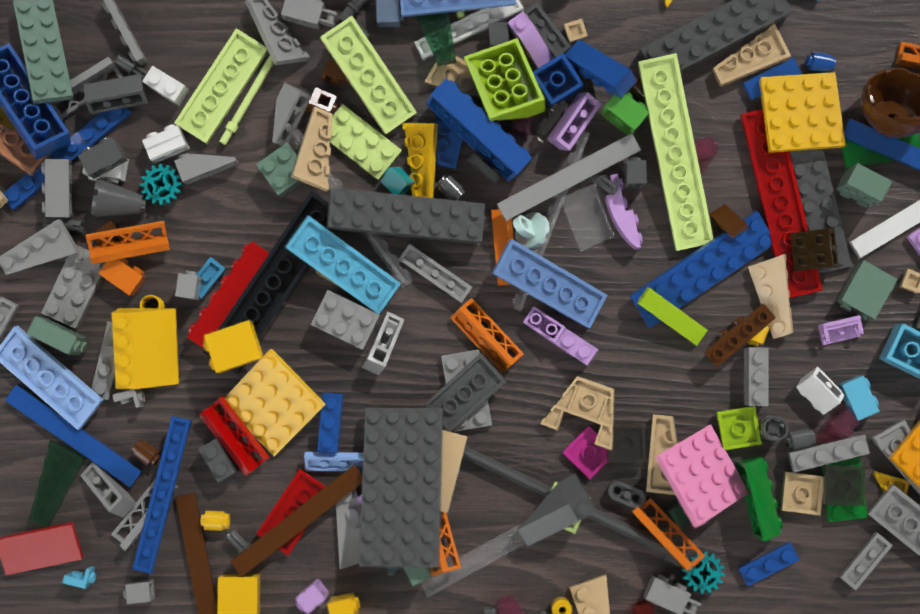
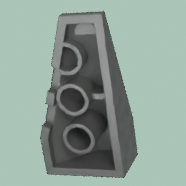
(560, 509)

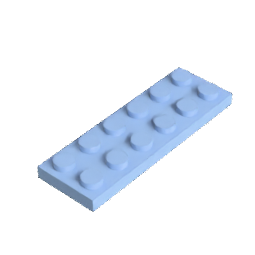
(48, 378)

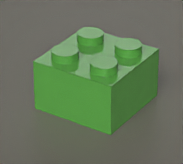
(625, 113)

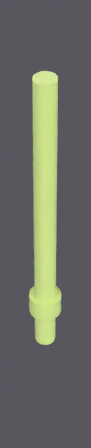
(231, 126)

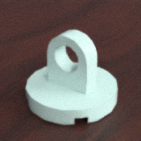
(531, 230)

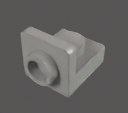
(126, 397)

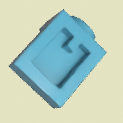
(77, 579)

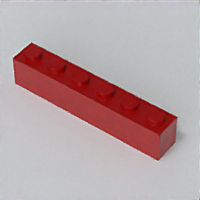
(229, 292)

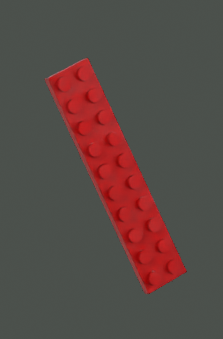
(779, 200)

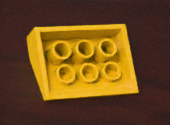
(145, 347)

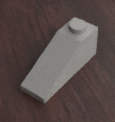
(288, 112)
(199, 166)
(383, 343)
(107, 490)

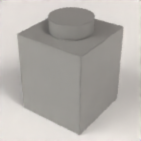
(188, 285)
(139, 591)

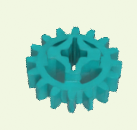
(164, 177)
(711, 573)

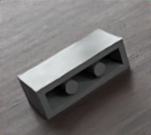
(115, 94)

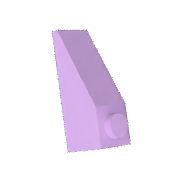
(530, 40)

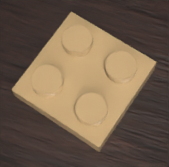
(802, 493)

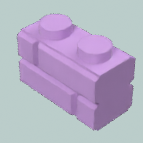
(311, 596)

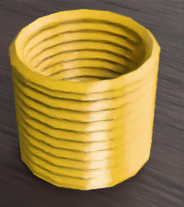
(144, 300)

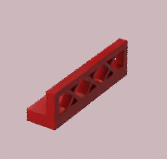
(232, 438)

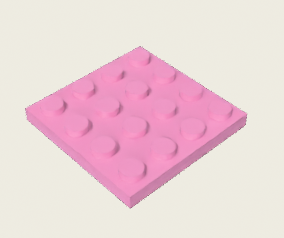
(702, 475)

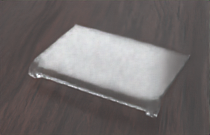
(587, 217)

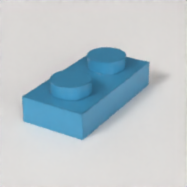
(210, 275)

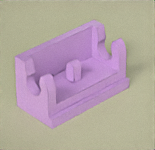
(840, 330)

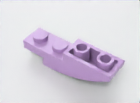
(624, 221)
(560, 336)

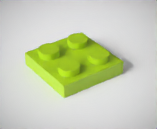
(738, 428)

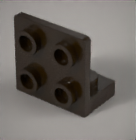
(814, 249)

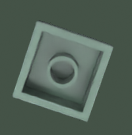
(278, 170)
(863, 185)

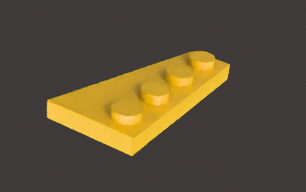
(422, 146)

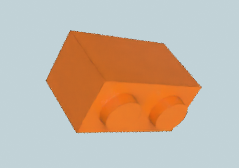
(123, 276)

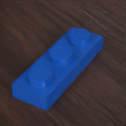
(768, 563)

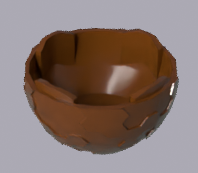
(893, 102)

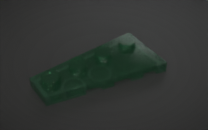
(439, 37)
(57, 477)

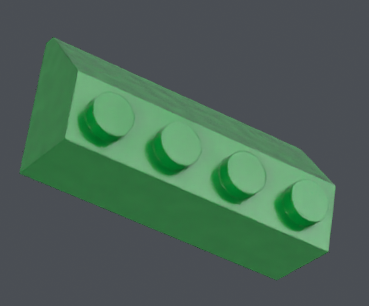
(759, 500)

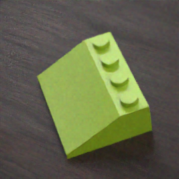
(505, 82)

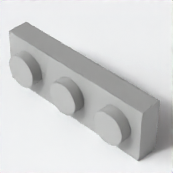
(865, 560)

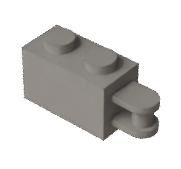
(308, 13)
(669, 595)

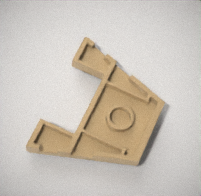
(587, 401)

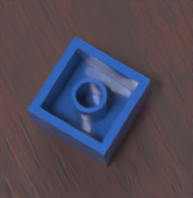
(558, 80)

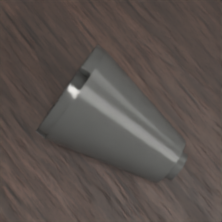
(115, 200)

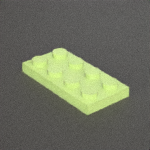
(362, 142)

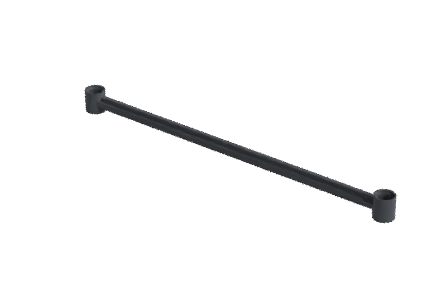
(544, 490)

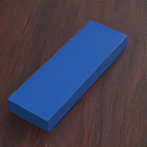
(787, 68)

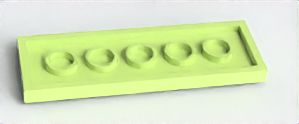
(368, 74)
(221, 86)

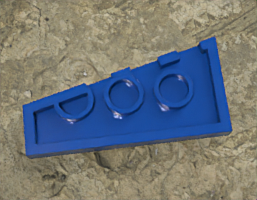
(447, 145)

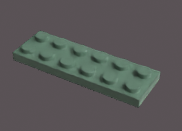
(43, 51)

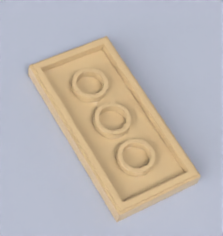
(451, 459)

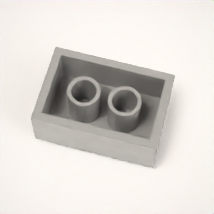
(346, 320)

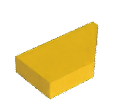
(885, 481)

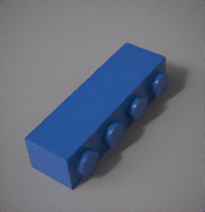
(600, 68)

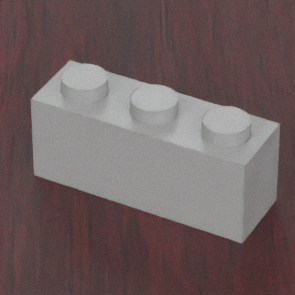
(57, 187)
(756, 376)

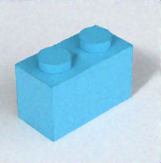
(859, 397)

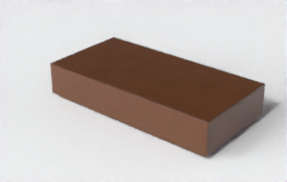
(728, 221)

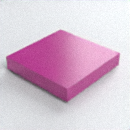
(585, 454)

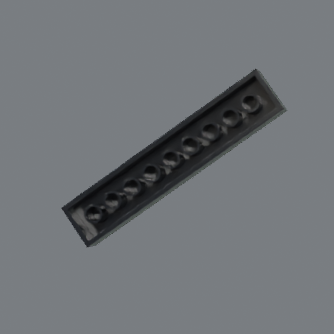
(276, 277)

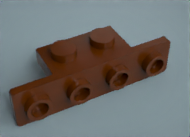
(740, 333)

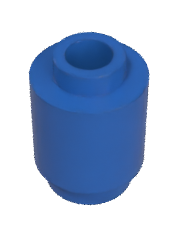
(820, 62)

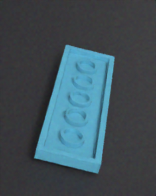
(342, 264)

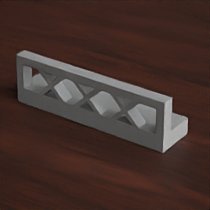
(89, 76)
(135, 532)

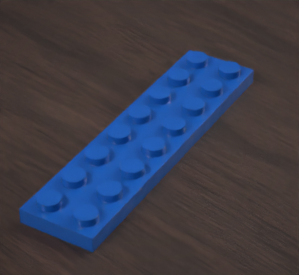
(707, 266)

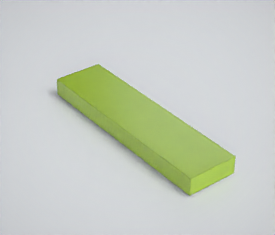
(672, 316)

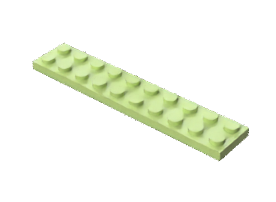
(675, 151)

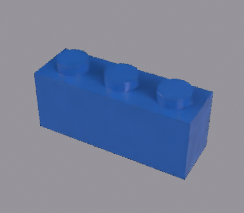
(330, 422)

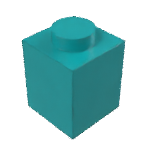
(396, 180)

